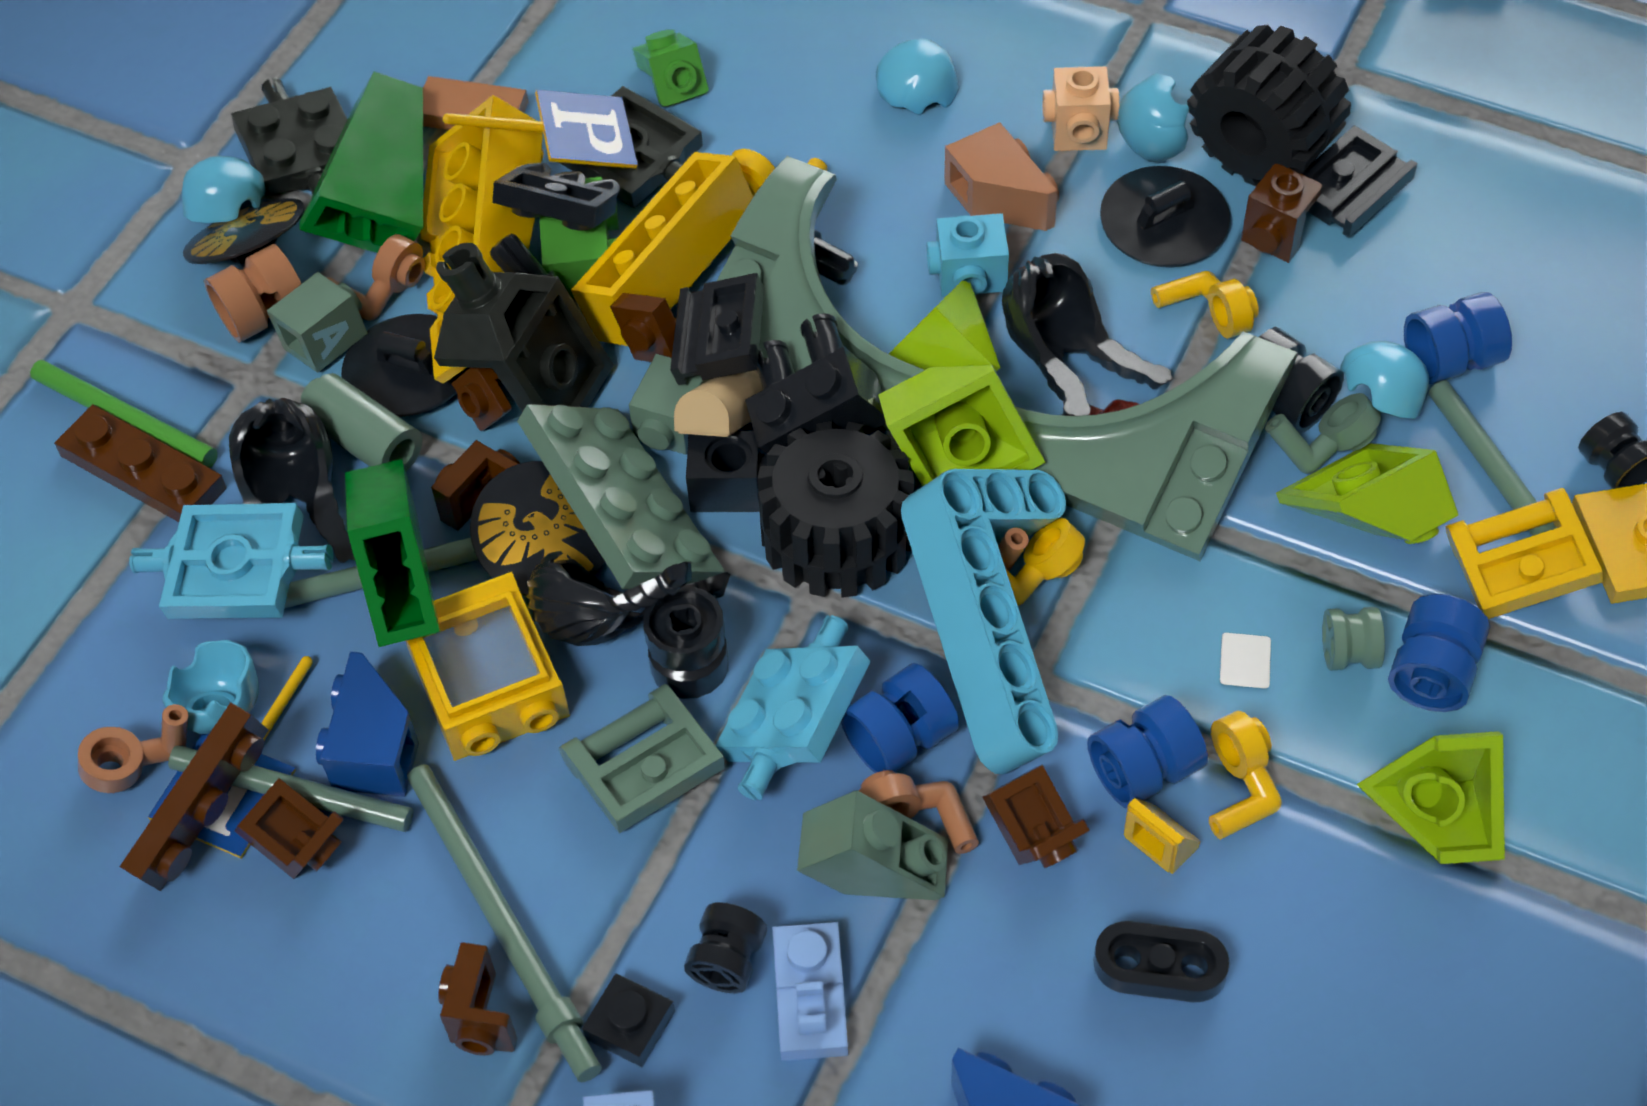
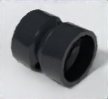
(1309, 386)
(687, 642)

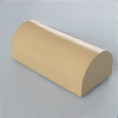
(717, 405)

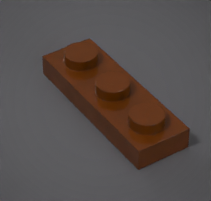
(138, 463)
(196, 798)

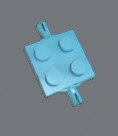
(231, 561)
(792, 706)

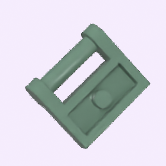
(652, 769)

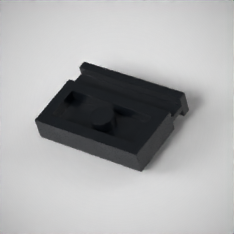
(1357, 179)
(718, 329)

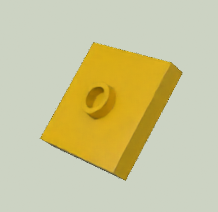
(1618, 535)

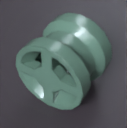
(1353, 638)

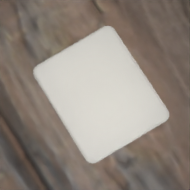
(1245, 660)

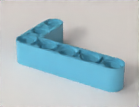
(954, 542)

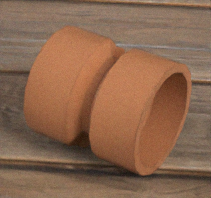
(248, 293)

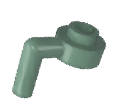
(1345, 426)

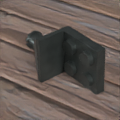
(521, 330)

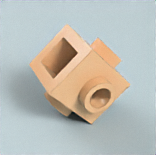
(1080, 108)

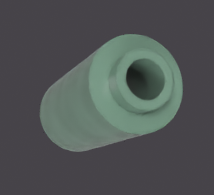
(361, 423)

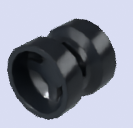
(1617, 449)
(725, 947)

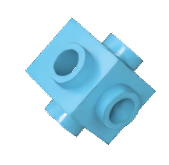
(970, 251)

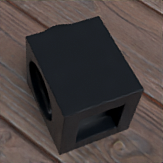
(708, 475)

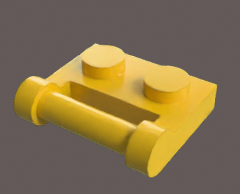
(1530, 567)

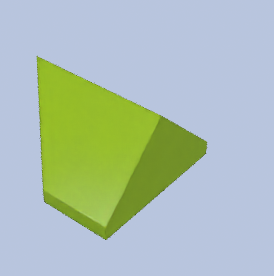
(950, 335)
(1447, 796)

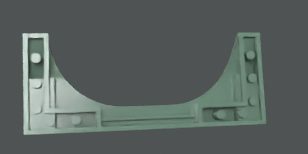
(1144, 468)

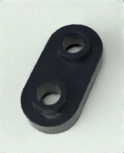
(1160, 959)

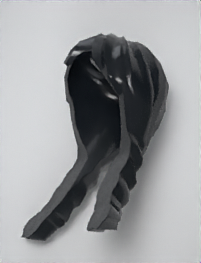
(1053, 312)
(284, 452)
(584, 612)

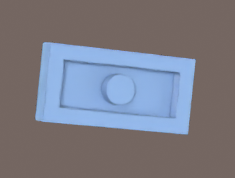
(810, 991)

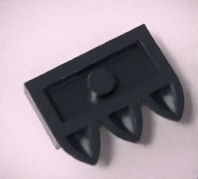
(562, 196)

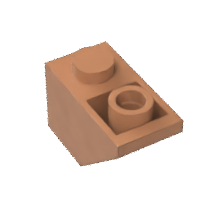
(997, 176)

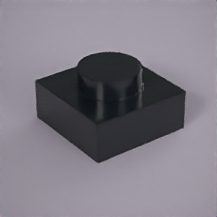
(628, 1020)

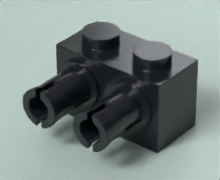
(830, 389)

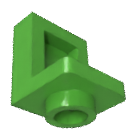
(673, 66)

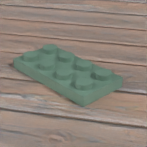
(617, 492)

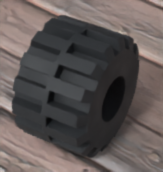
(1268, 103)
(841, 505)

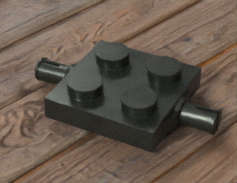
(290, 136)
(660, 147)

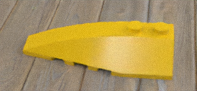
(460, 197)

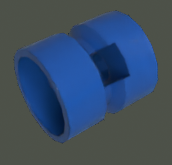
(1465, 335)
(1439, 653)
(906, 715)
(1154, 748)

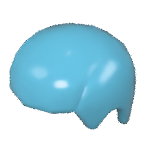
(917, 75)
(1153, 120)
(218, 188)
(1392, 373)
(217, 676)

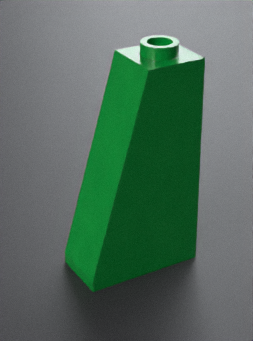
(374, 171)
(389, 553)

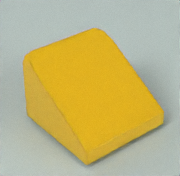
(1158, 835)

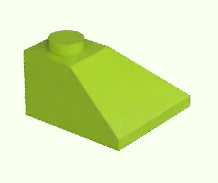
(958, 422)
(1379, 491)

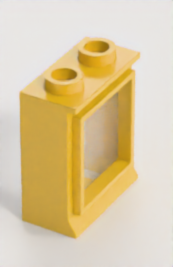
(487, 669)

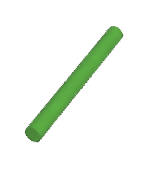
(88, 394)

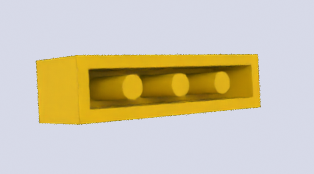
(667, 240)

